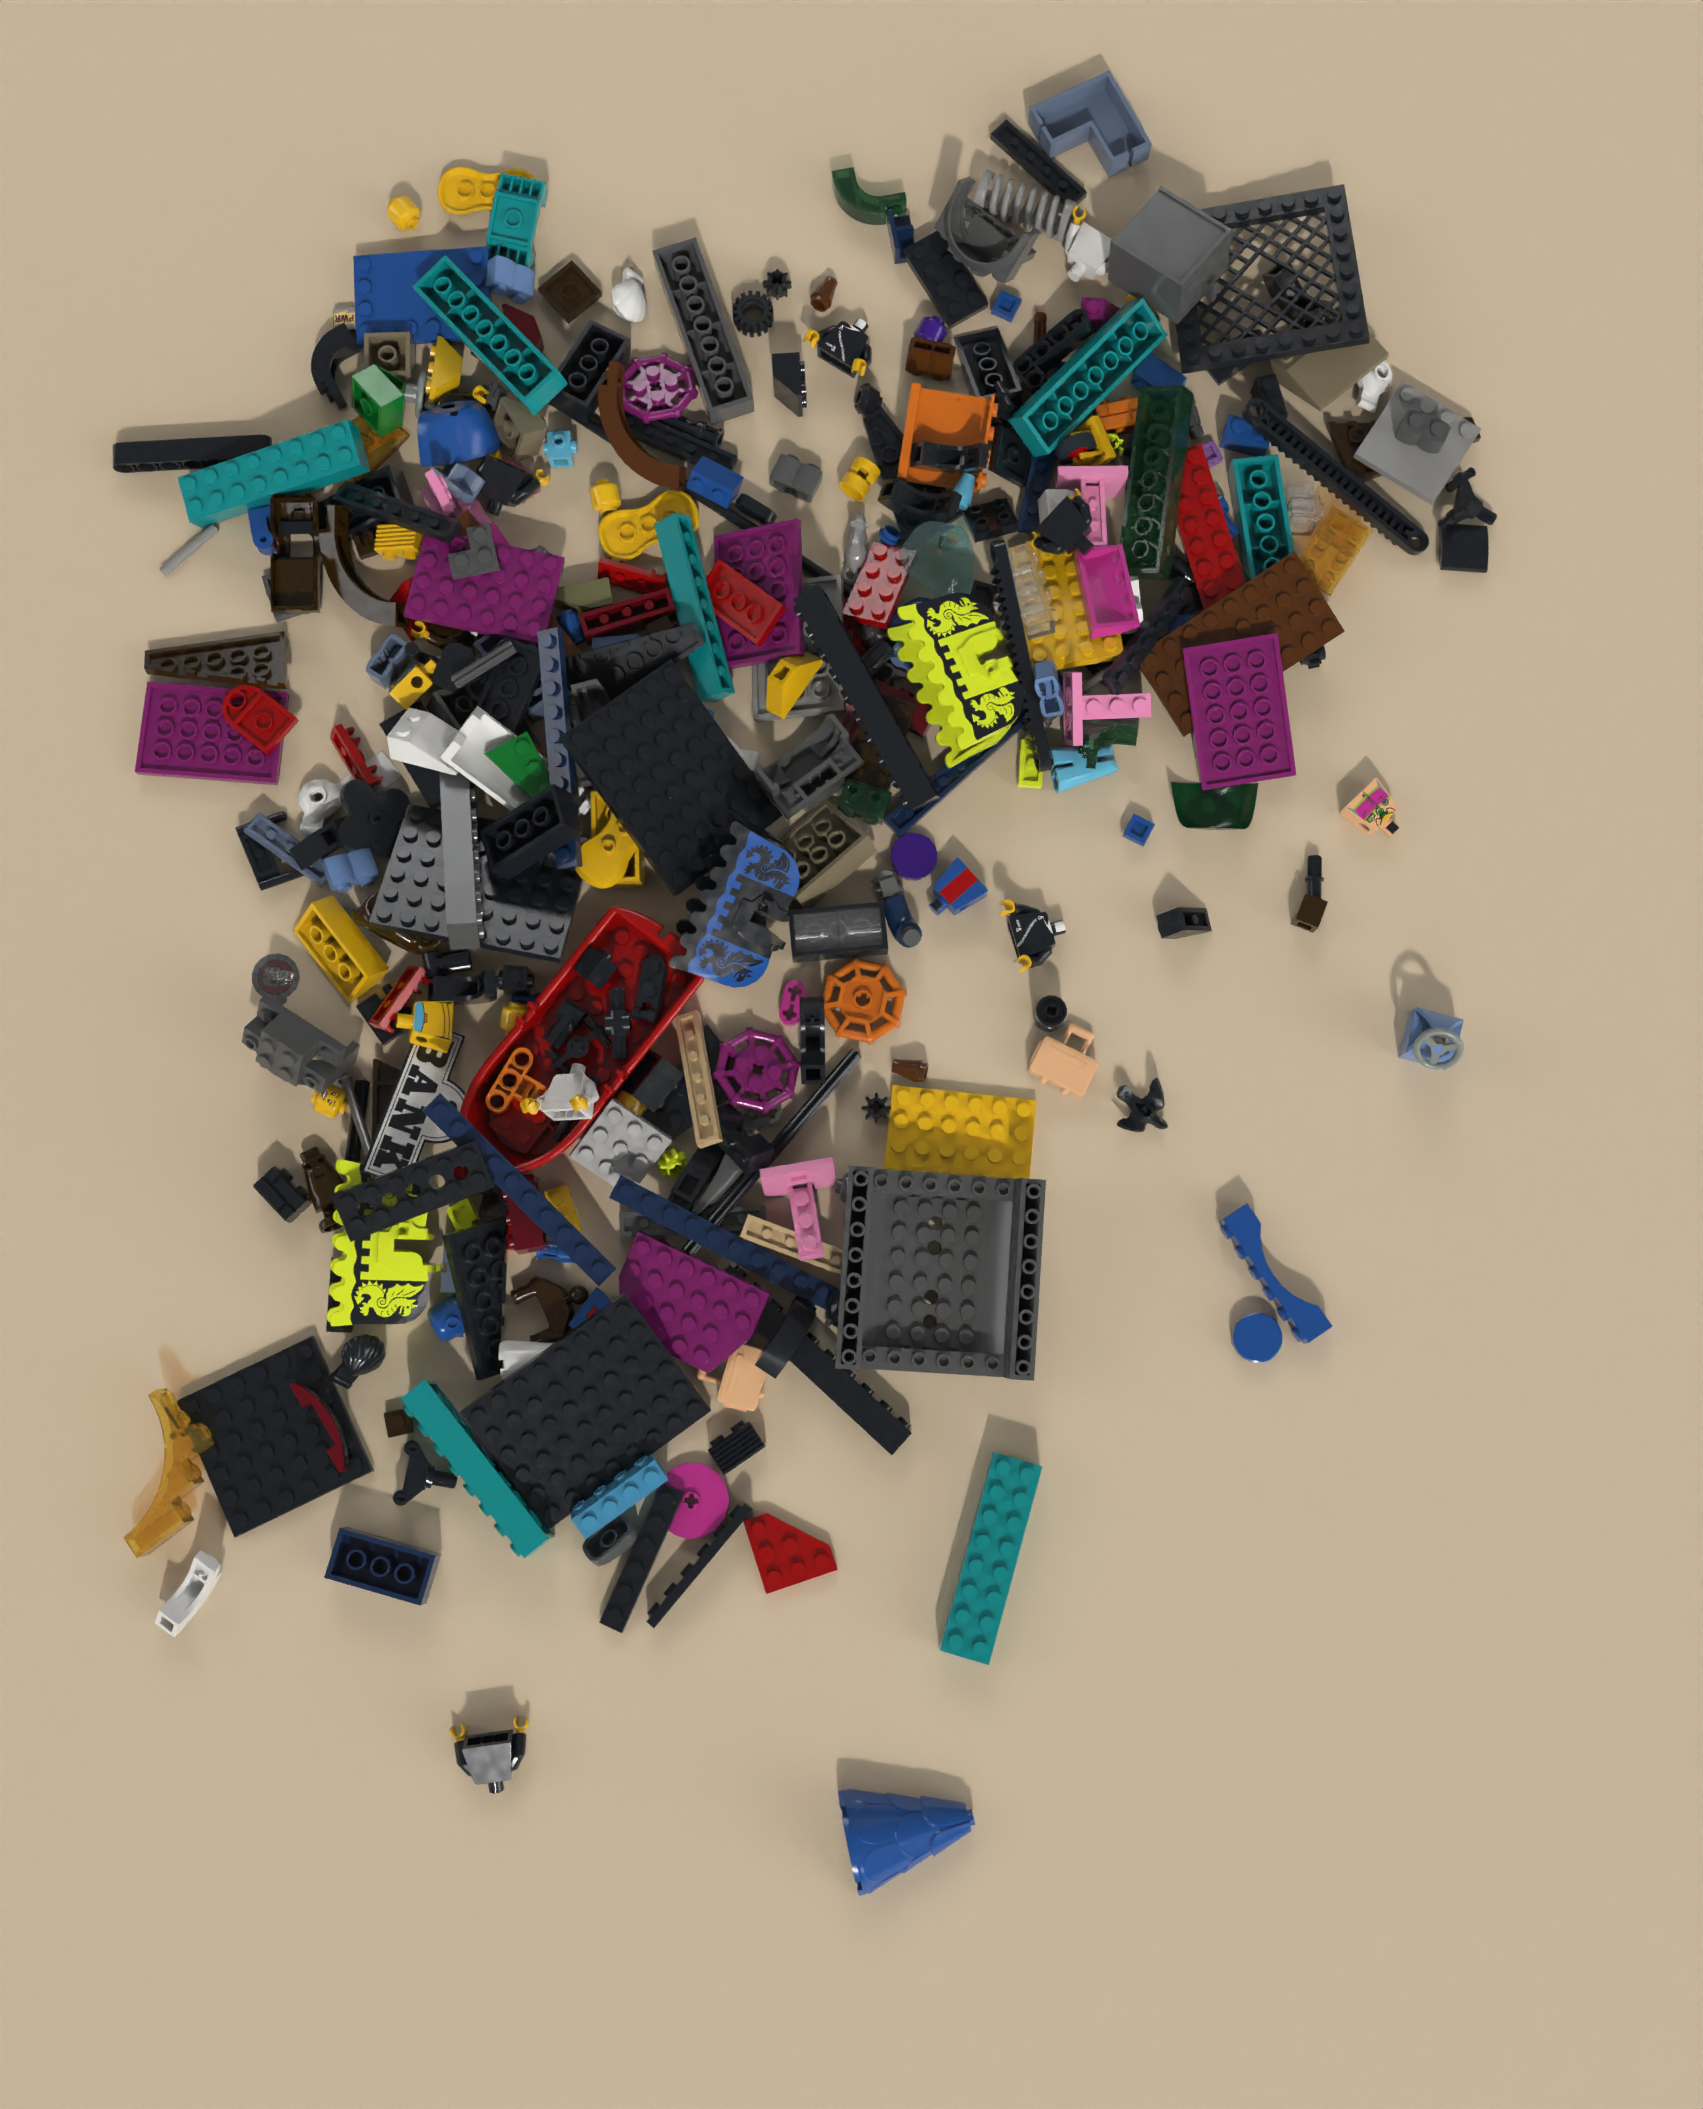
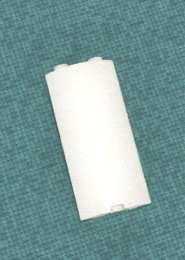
(466, 755)

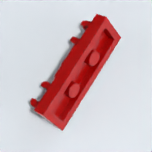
(631, 577)
(352, 757)
(398, 997)

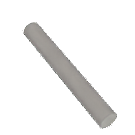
(188, 550)

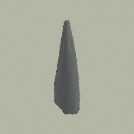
(723, 1180)

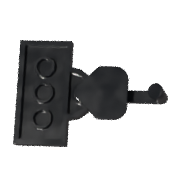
(500, 691)

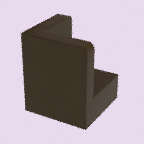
(1310, 913)

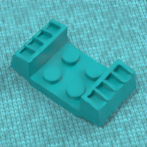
(515, 218)

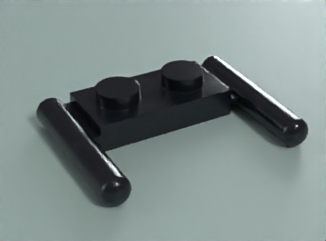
(262, 860)

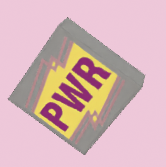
(346, 316)

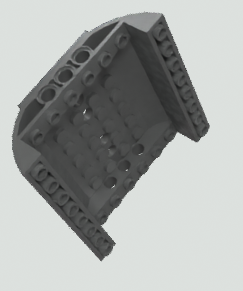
(981, 1274)

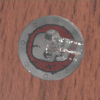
(275, 976)

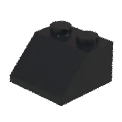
(652, 1081)

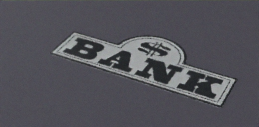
(404, 1124)

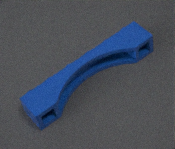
(1245, 1231)

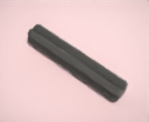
(483, 664)

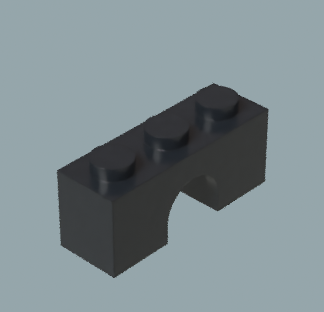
(747, 1152)

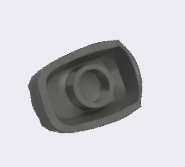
(610, 1541)

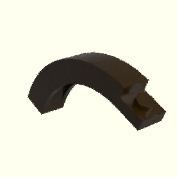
(346, 579)

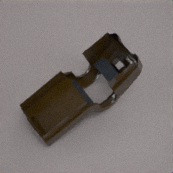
(295, 579)

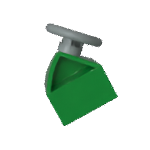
(382, 396)

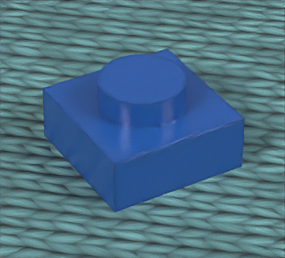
(1006, 306)
(1138, 830)

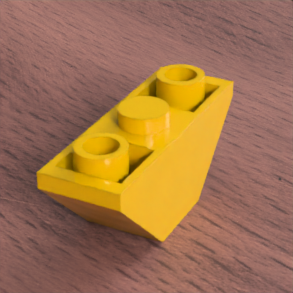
(444, 371)
(789, 681)

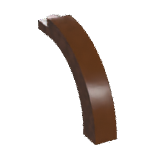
(622, 439)

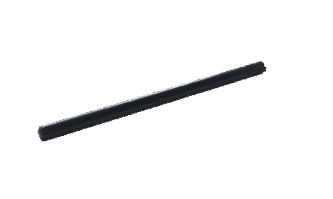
(781, 1141)

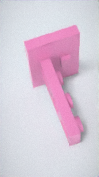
(1095, 485)
(443, 502)
(1088, 707)
(799, 1182)

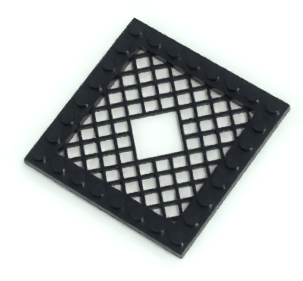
(1264, 211)

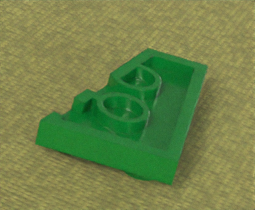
(522, 764)

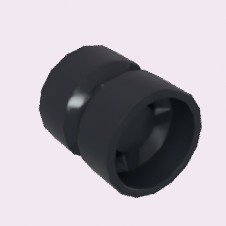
(1049, 1013)

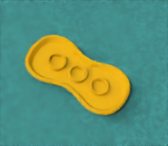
(468, 190)
(631, 531)
(606, 855)

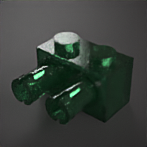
(864, 802)

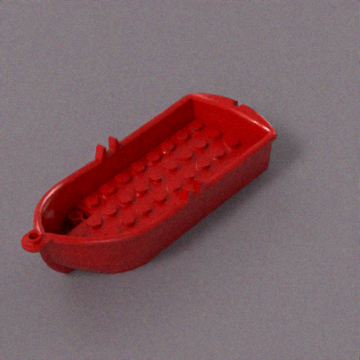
(527, 1137)

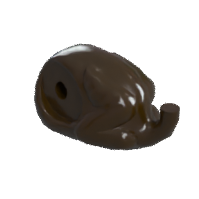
(408, 942)

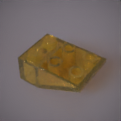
(1334, 549)

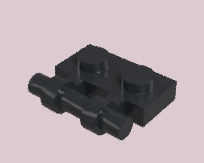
(368, 1008)

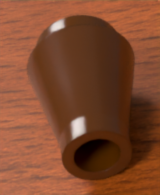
(822, 297)
(911, 1069)

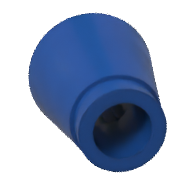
(571, 625)

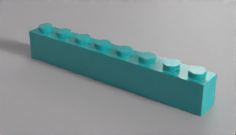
(694, 605)

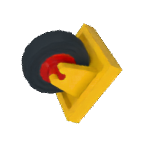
(1086, 445)

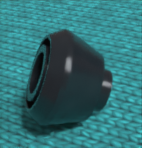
(867, 399)

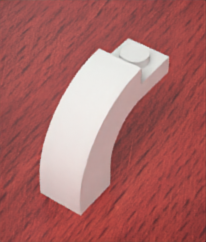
(190, 1595)

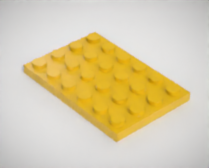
(1071, 642)
(959, 1133)

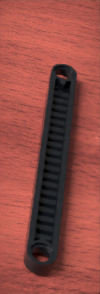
(1334, 477)
(1020, 654)

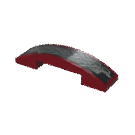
(339, 1452)

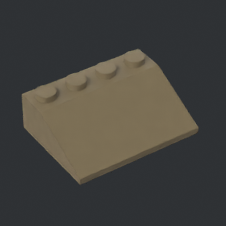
(1329, 373)
(826, 852)

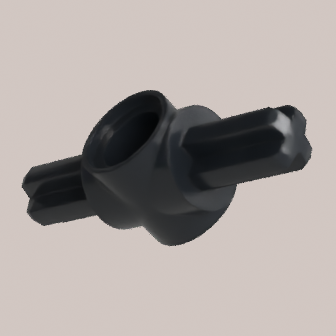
(618, 1023)

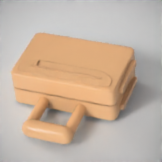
(1063, 1065)
(741, 1380)

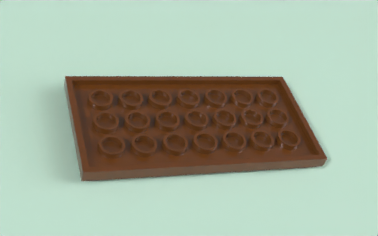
(1274, 601)

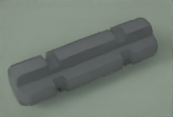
(1196, 430)

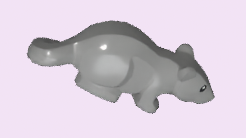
(855, 551)

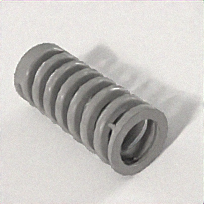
(1053, 230)

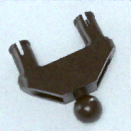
(555, 1304)

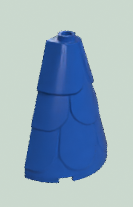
(897, 1832)

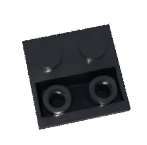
(790, 381)

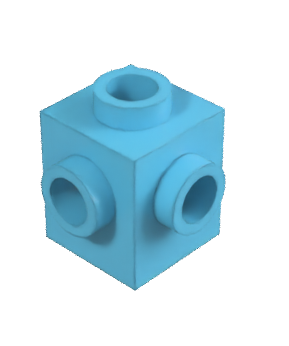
(560, 448)

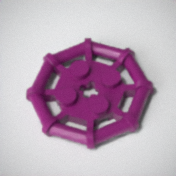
(661, 378)
(762, 1058)

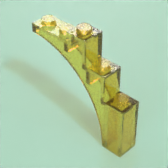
(179, 1476)

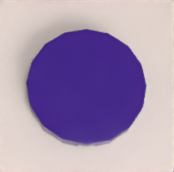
(913, 856)

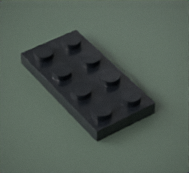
(944, 279)

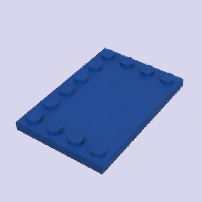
(390, 303)

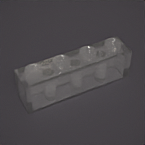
(1032, 598)

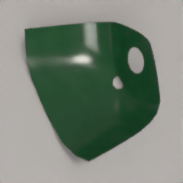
(1219, 807)

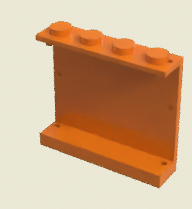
(945, 420)

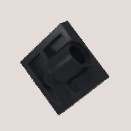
(991, 520)

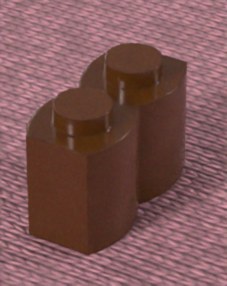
(930, 358)

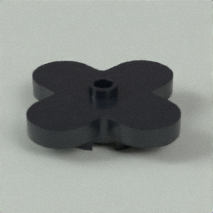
(370, 817)

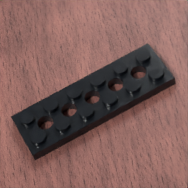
(417, 1173)

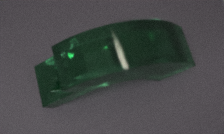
(863, 206)
(1105, 732)

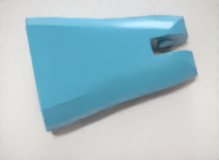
(1070, 768)

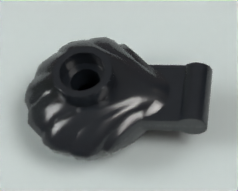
(359, 1356)

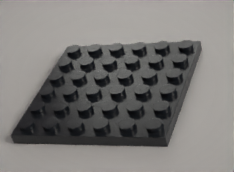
(266, 1444)

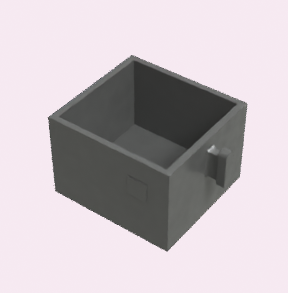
(1170, 255)

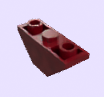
(525, 324)

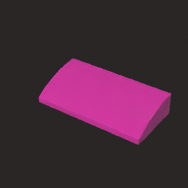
(1106, 591)

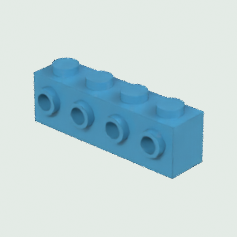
(618, 1496)

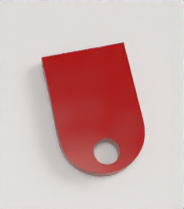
(258, 718)

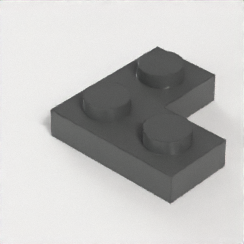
(479, 559)

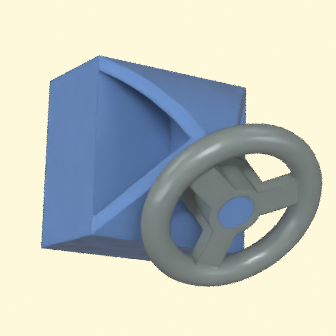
(1432, 1039)

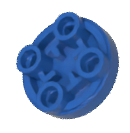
(1257, 1337)

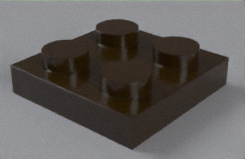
(570, 292)

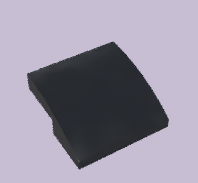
(1464, 548)

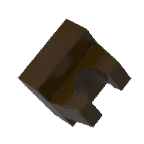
(365, 544)

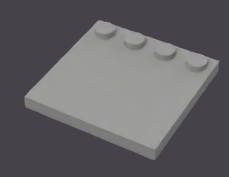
(1408, 465)

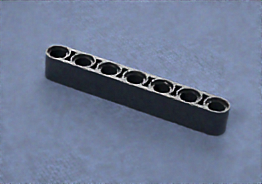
(183, 453)

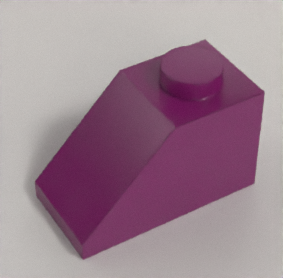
(1098, 310)

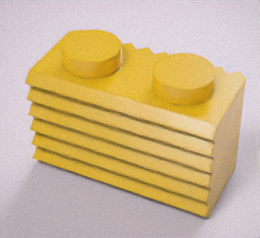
(396, 542)

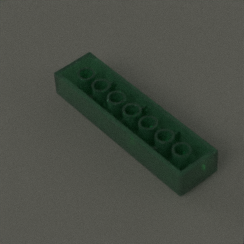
(1155, 480)

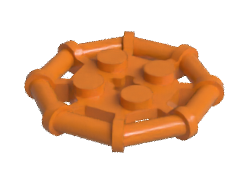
(869, 1012)

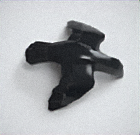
(1144, 1109)

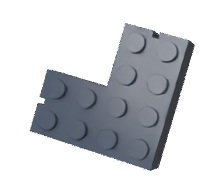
(1096, 114)

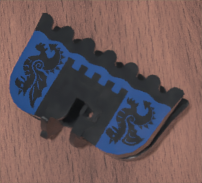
(724, 931)

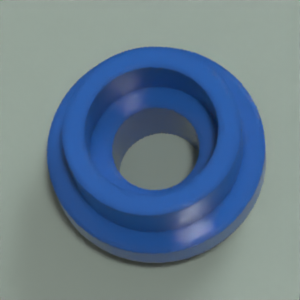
(889, 535)

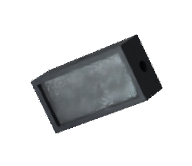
(838, 932)

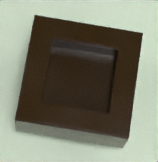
(398, 1423)

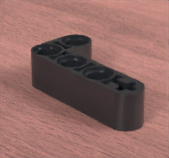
(1051, 349)

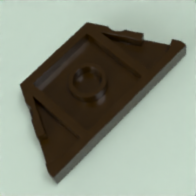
(383, 1083)

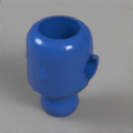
(446, 1319)

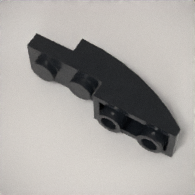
(696, 1176)

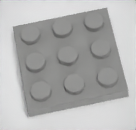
(620, 1145)

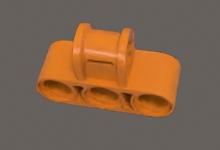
(521, 1089)

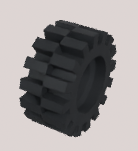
(748, 302)

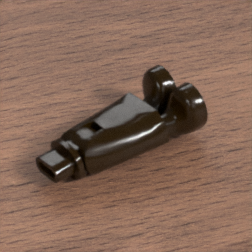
(321, 1182)

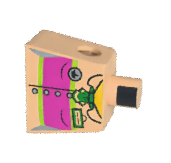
(1372, 810)

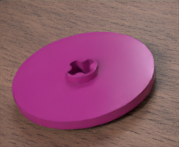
(711, 1495)

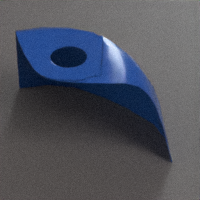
(457, 438)

